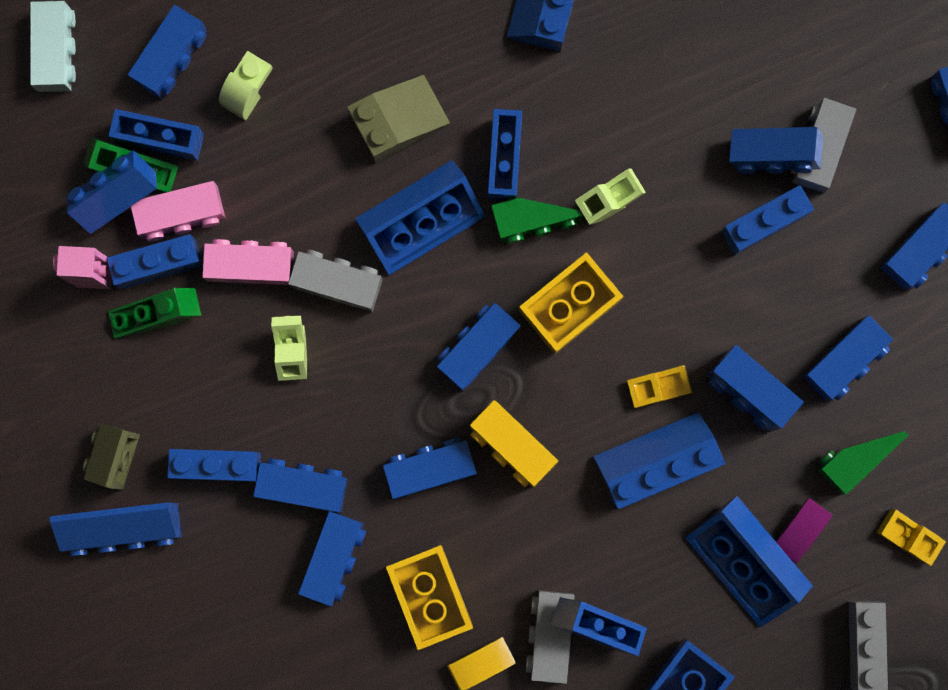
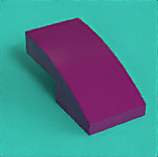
(803, 529)

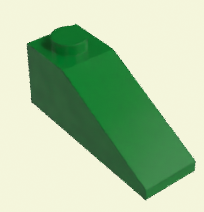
(102, 155)
(851, 464)

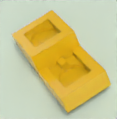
(659, 386)
(911, 537)
(481, 664)

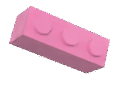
(178, 211)
(248, 262)
(83, 267)

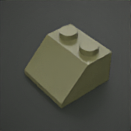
(110, 456)

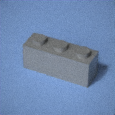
(834, 124)
(336, 280)
(551, 644)
(868, 645)

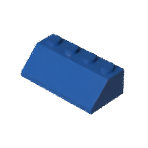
(540, 22)
(420, 217)
(658, 460)
(117, 527)
(749, 562)

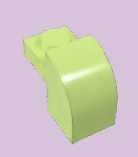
(242, 86)
(611, 197)
(289, 347)

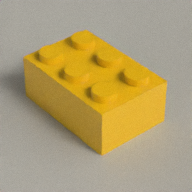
(570, 303)
(512, 445)
(429, 597)

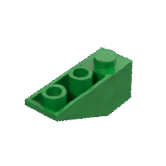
(527, 217)
(155, 312)

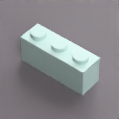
(52, 46)

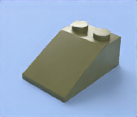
(397, 117)

